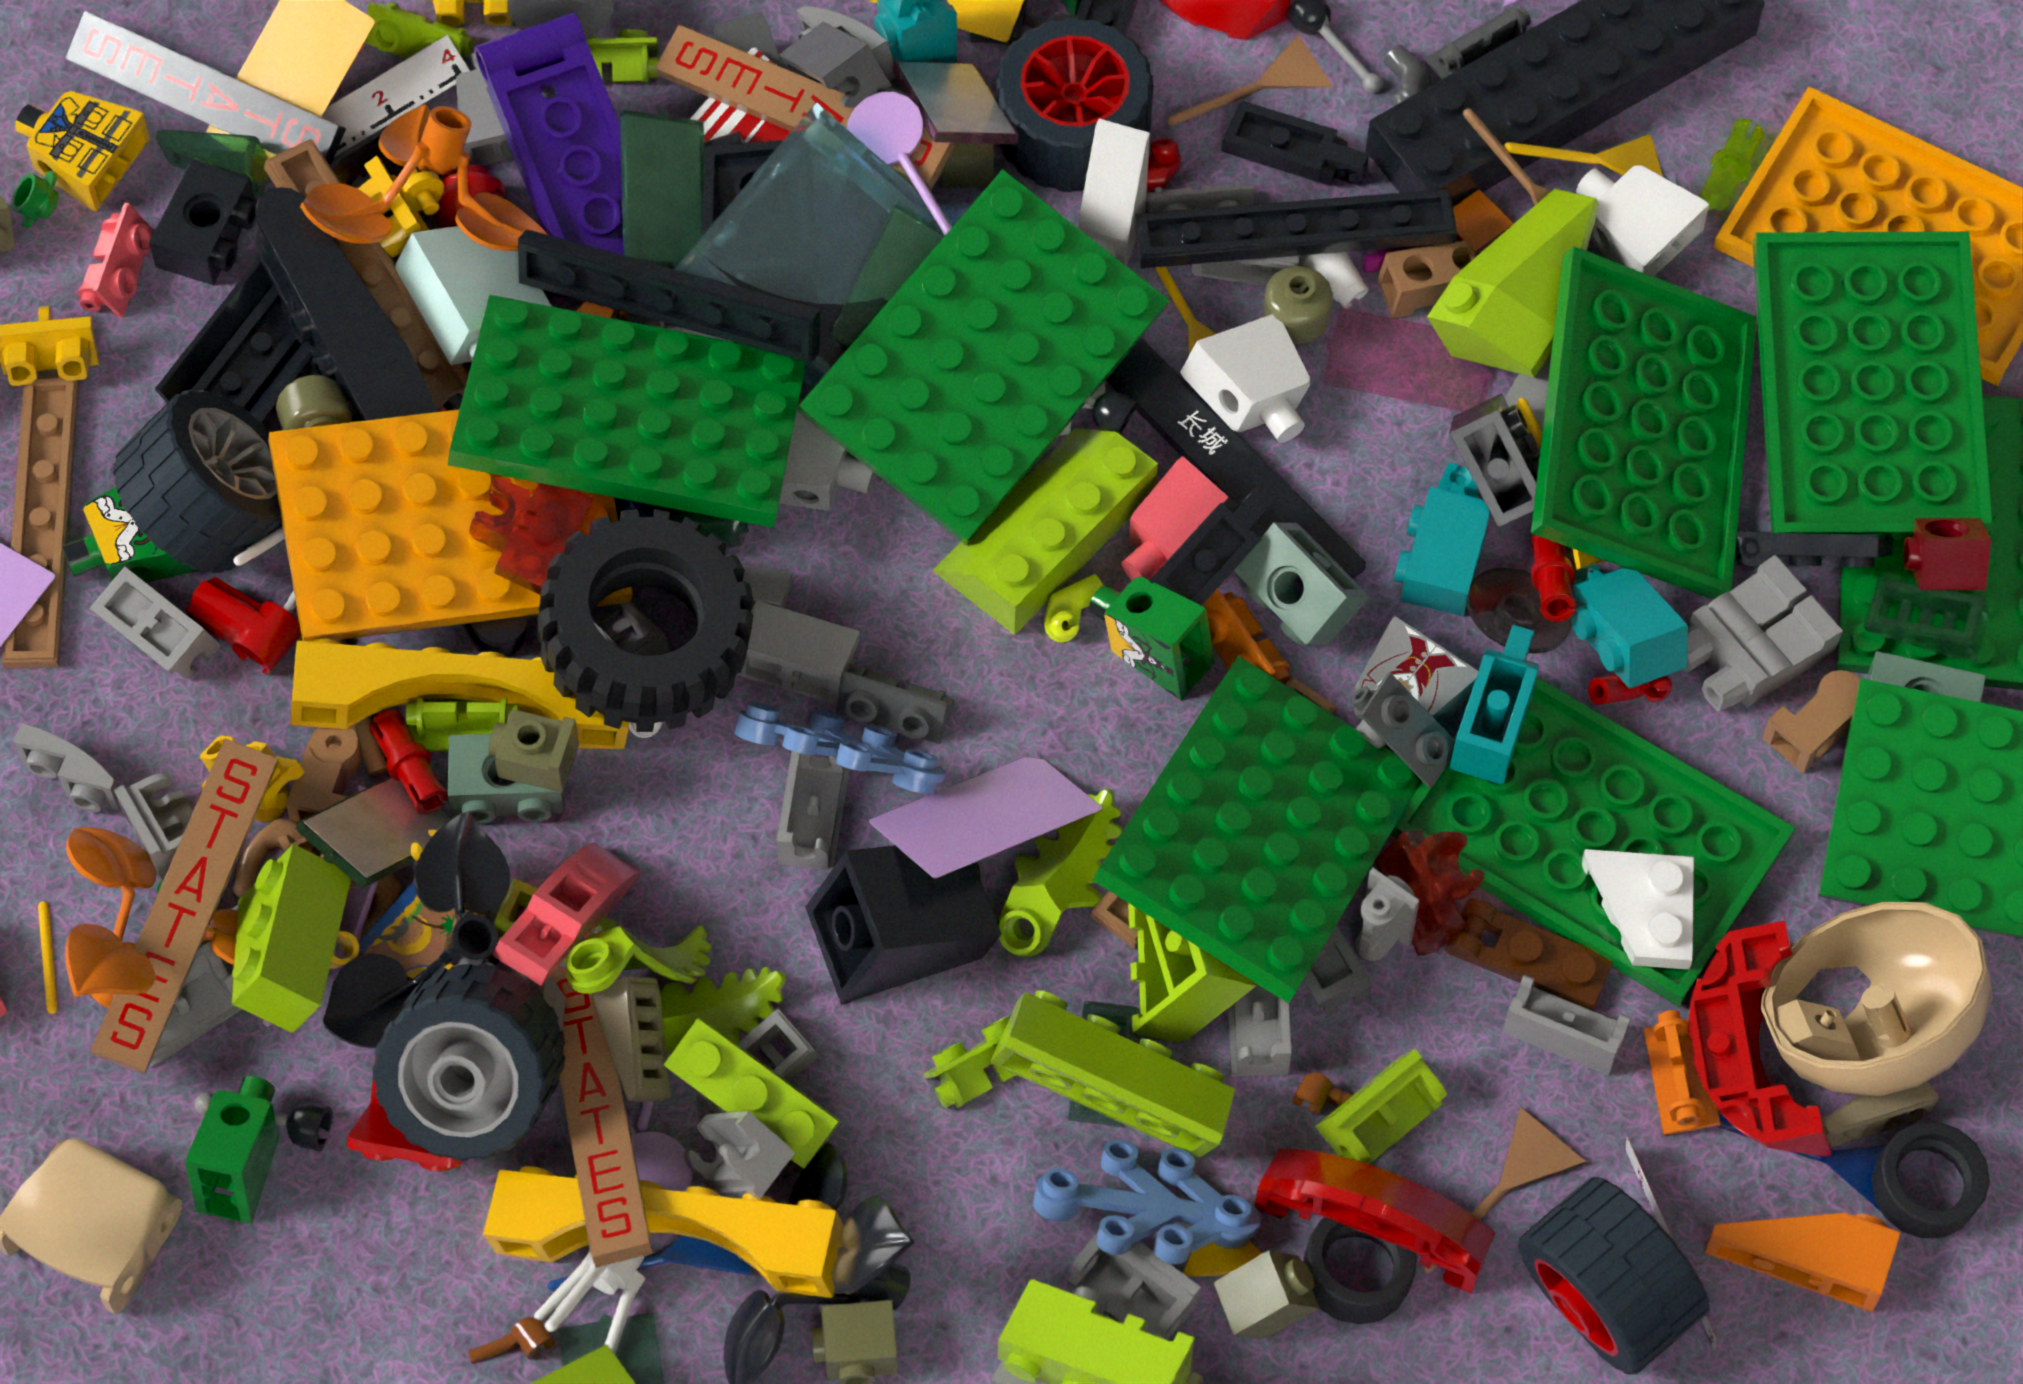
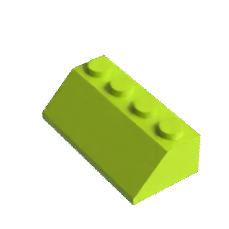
(1050, 525)
(1115, 1074)

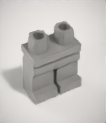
(1759, 636)

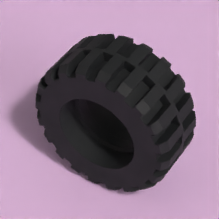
(658, 556)

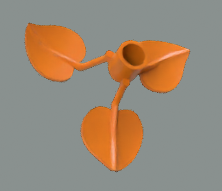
(433, 143)
(96, 956)

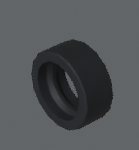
(1956, 1148)
(1349, 1304)

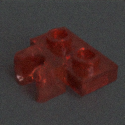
(529, 528)
(1435, 877)

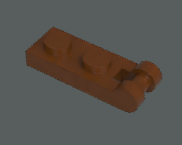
(1554, 961)

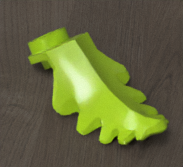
(1058, 877)
(605, 954)
(728, 1009)

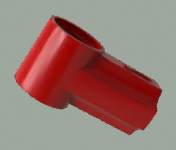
(250, 628)

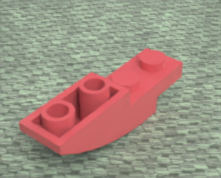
(565, 911)

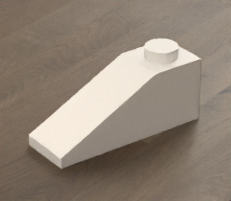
(1115, 187)

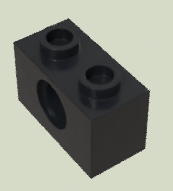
(204, 197)

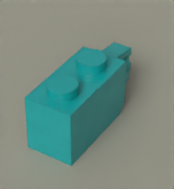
(918, 29)
(1446, 544)
(1628, 624)
(1496, 710)

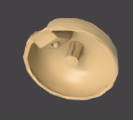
(1913, 1019)

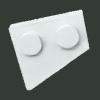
(1648, 902)

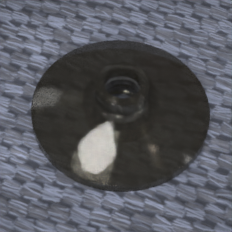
(1508, 598)

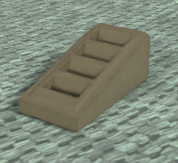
(635, 1035)
(1877, 1114)

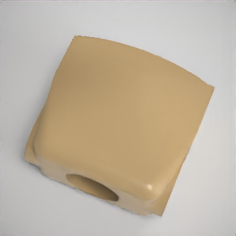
(91, 1219)

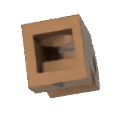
(1420, 275)
(1817, 725)
(328, 764)

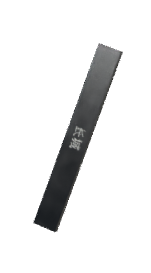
(1217, 449)

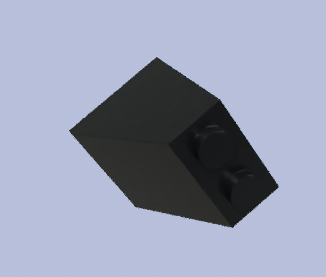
(894, 923)

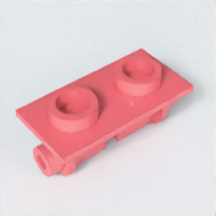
(122, 250)

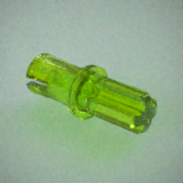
(1731, 164)

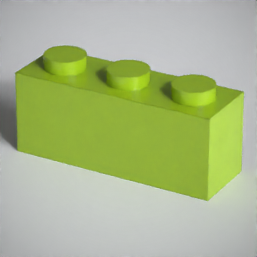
(744, 1083)

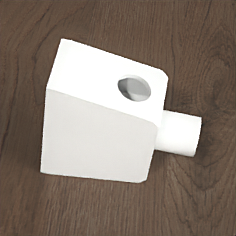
(1642, 218)
(1251, 377)

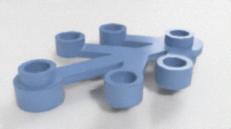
(824, 736)
(1216, 1218)

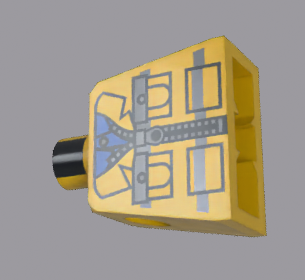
(84, 143)

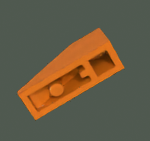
(1823, 1253)

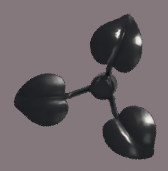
(455, 872)
(861, 1271)

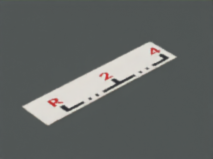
(396, 92)
(1660, 1219)

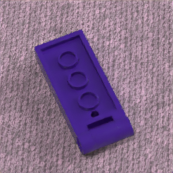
(561, 143)

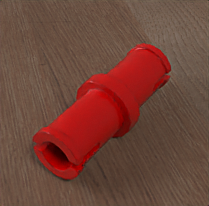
(1553, 578)
(408, 762)

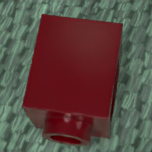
(1948, 553)

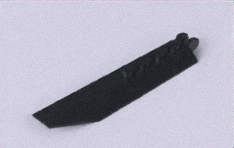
(248, 341)

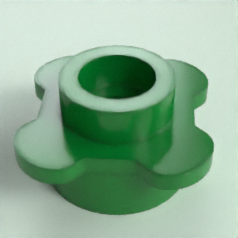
(35, 197)

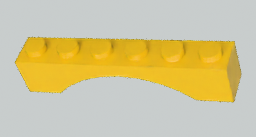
(347, 683)
(789, 1245)

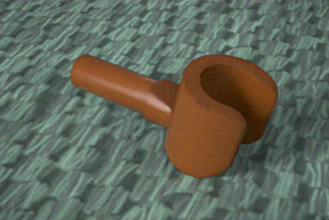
(1317, 1090)
(527, 1333)

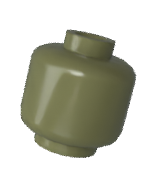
(1300, 301)
(312, 403)

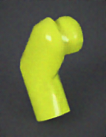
(1065, 608)

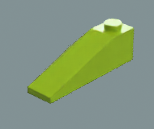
(1507, 297)

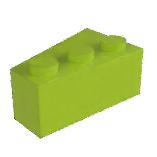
(288, 937)
(1178, 982)
(1068, 1342)

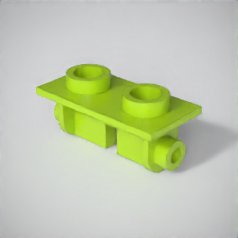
(408, 33)
(627, 55)
(435, 720)
(963, 1069)

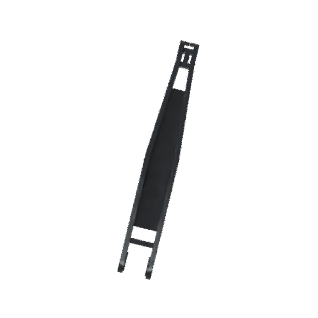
(351, 341)

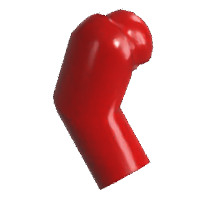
(1162, 163)
(1613, 690)

